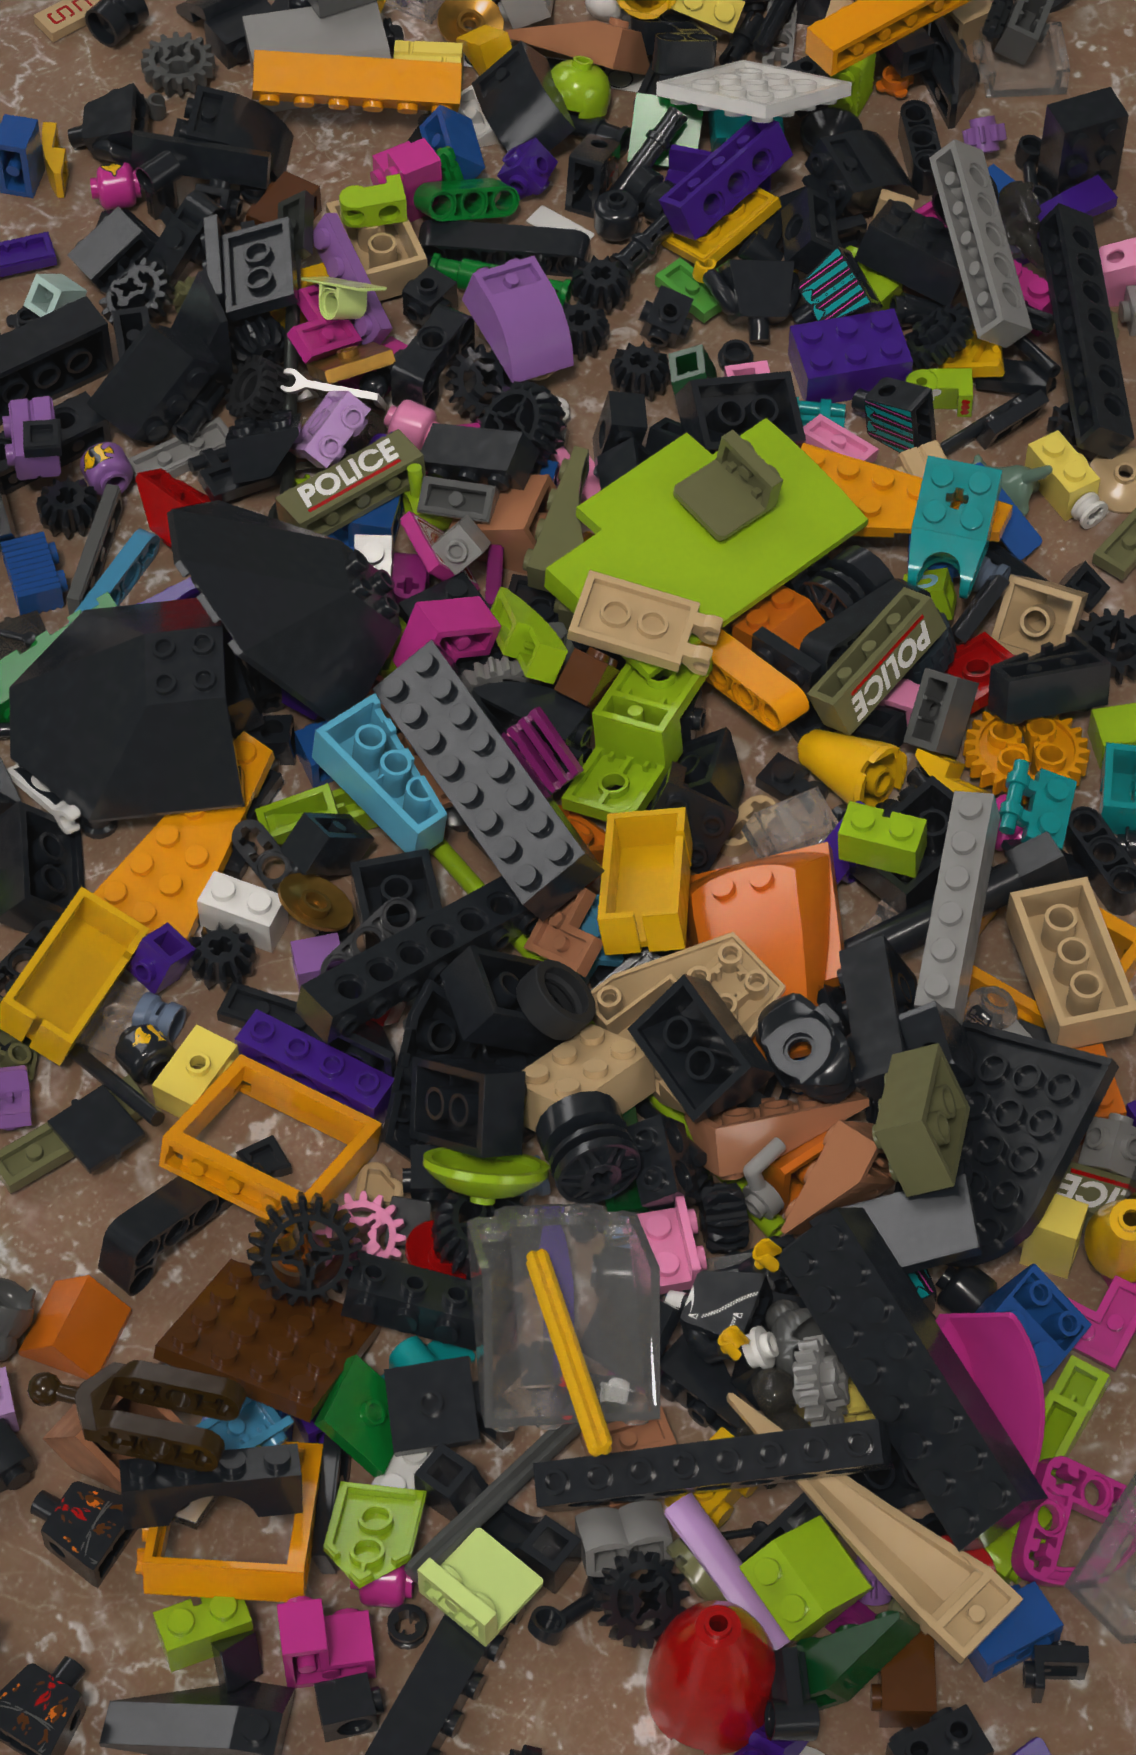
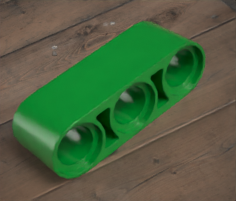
(452, 196)

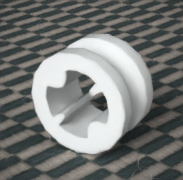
(1089, 510)

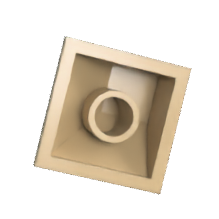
(1036, 614)

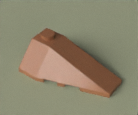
(605, 43)
(742, 1132)

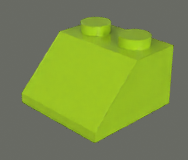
(806, 1578)

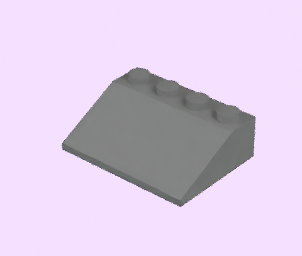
(302, 31)

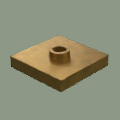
(351, 362)

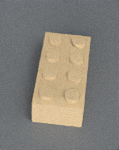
(1071, 963)

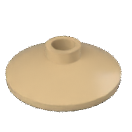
(1114, 489)

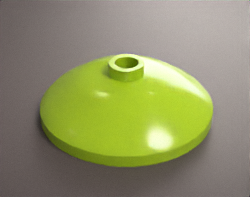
(485, 1177)

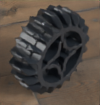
(532, 410)
(451, 1234)
(286, 1249)

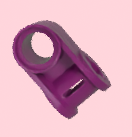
(409, 576)

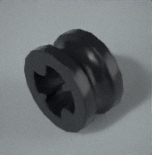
(410, 1612)

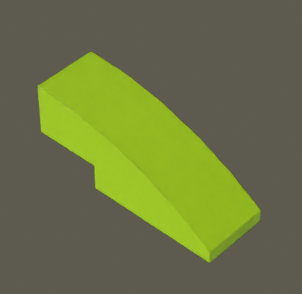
(527, 637)
(282, 816)
(1071, 1406)

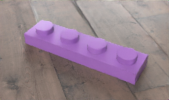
(343, 263)

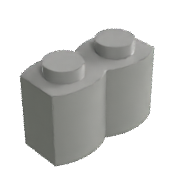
(616, 1532)

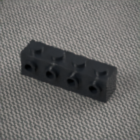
(422, 1311)

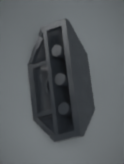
(952, 73)

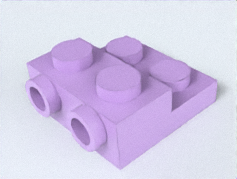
(330, 428)

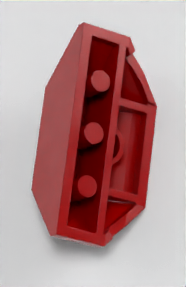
(162, 494)

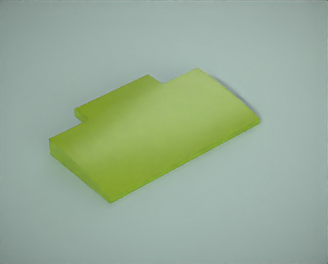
(660, 545)

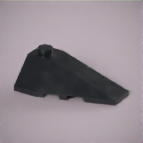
(202, 1721)

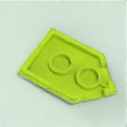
(373, 1529)

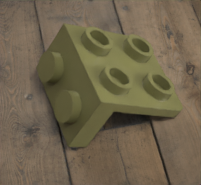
(730, 488)

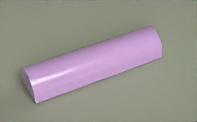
(721, 1562)

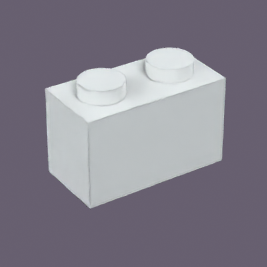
(243, 904)

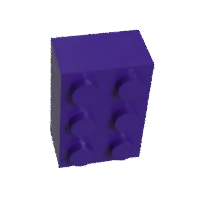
(847, 354)

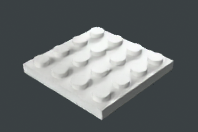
(753, 90)

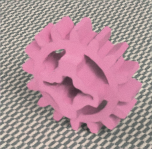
(374, 1224)

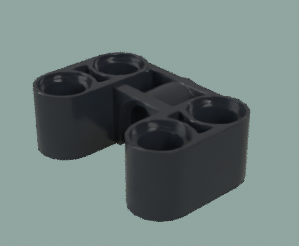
(676, 44)
(433, 348)

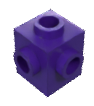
(527, 168)

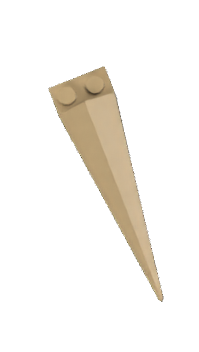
(935, 1584)

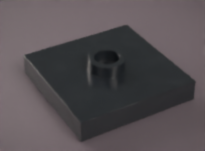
(432, 1405)

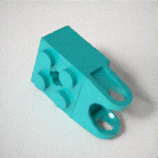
(949, 533)

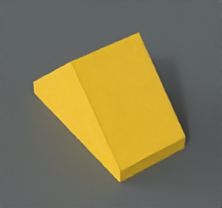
(484, 46)

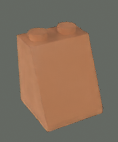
(516, 520)
(89, 1457)

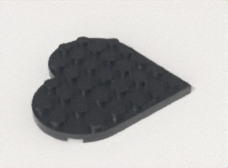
(1022, 1128)

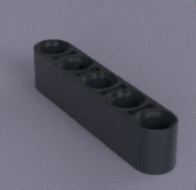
(555, 249)

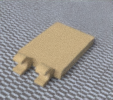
(643, 624)

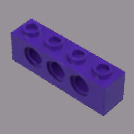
(725, 178)
(315, 1064)

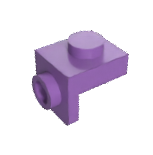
(15, 1098)

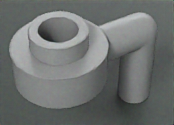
(758, 1193)

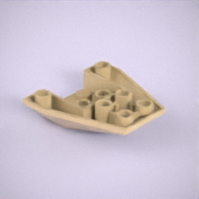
(725, 962)

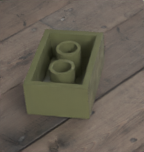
(921, 1120)

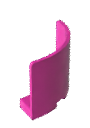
(1005, 1371)

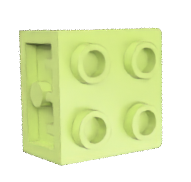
(479, 1585)

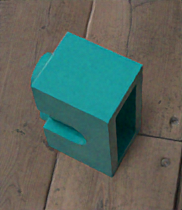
(1118, 786)

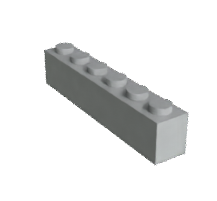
(959, 902)

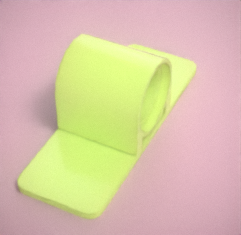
(341, 297)

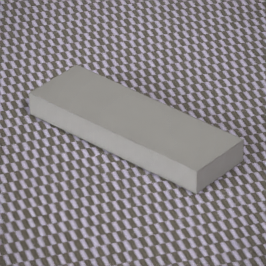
(174, 453)

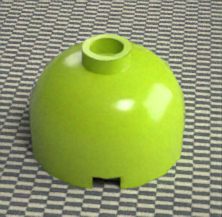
(583, 86)

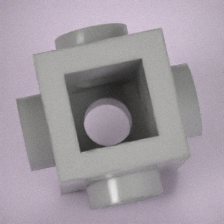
(1110, 1145)

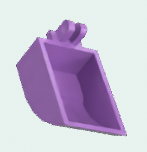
(520, 318)

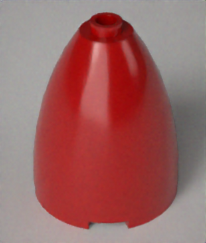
(711, 1677)

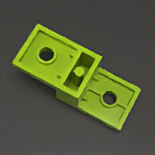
(634, 741)

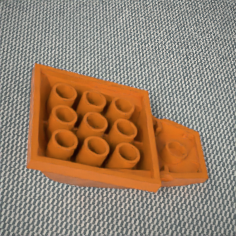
(782, 912)

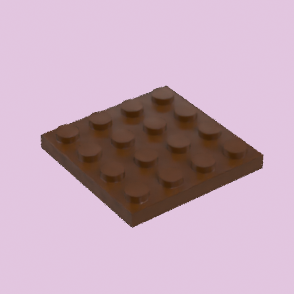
(268, 1347)

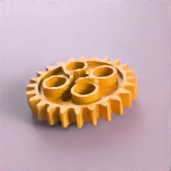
(1047, 744)

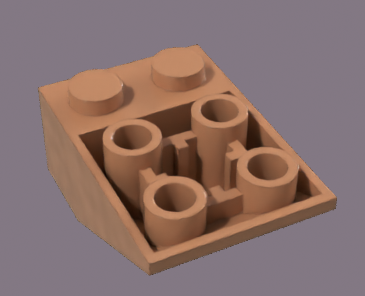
(844, 1174)

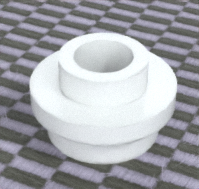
(761, 1348)

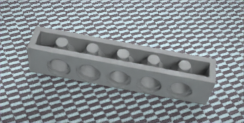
(980, 244)

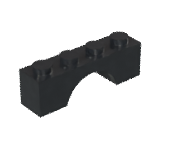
(259, 1476)
(536, 1541)

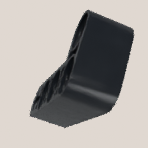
(836, 635)
(153, 1227)

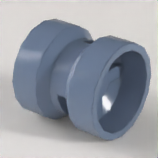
(166, 1017)

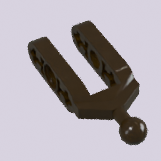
(154, 1386)

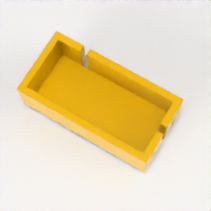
(645, 881)
(70, 975)

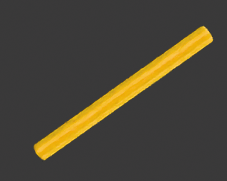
(569, 1353)

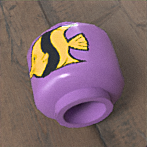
(105, 465)

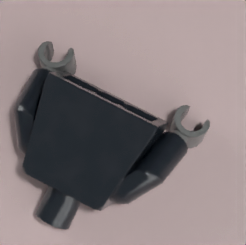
(113, 120)

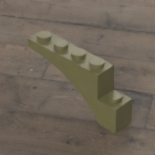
(561, 528)

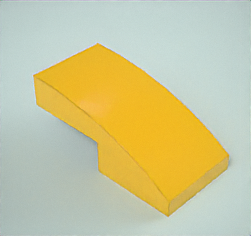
(55, 159)
(945, 770)

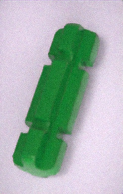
(450, 167)

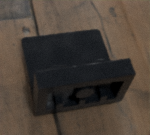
(708, 819)

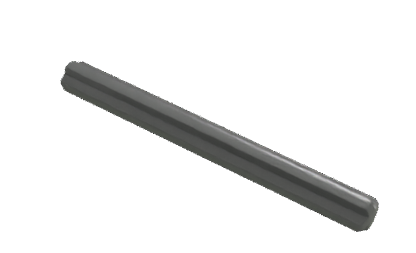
(492, 1498)

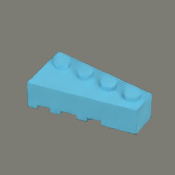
(380, 775)

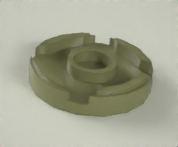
(694, 1572)

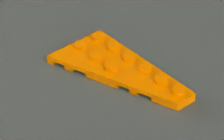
(885, 494)
(178, 856)

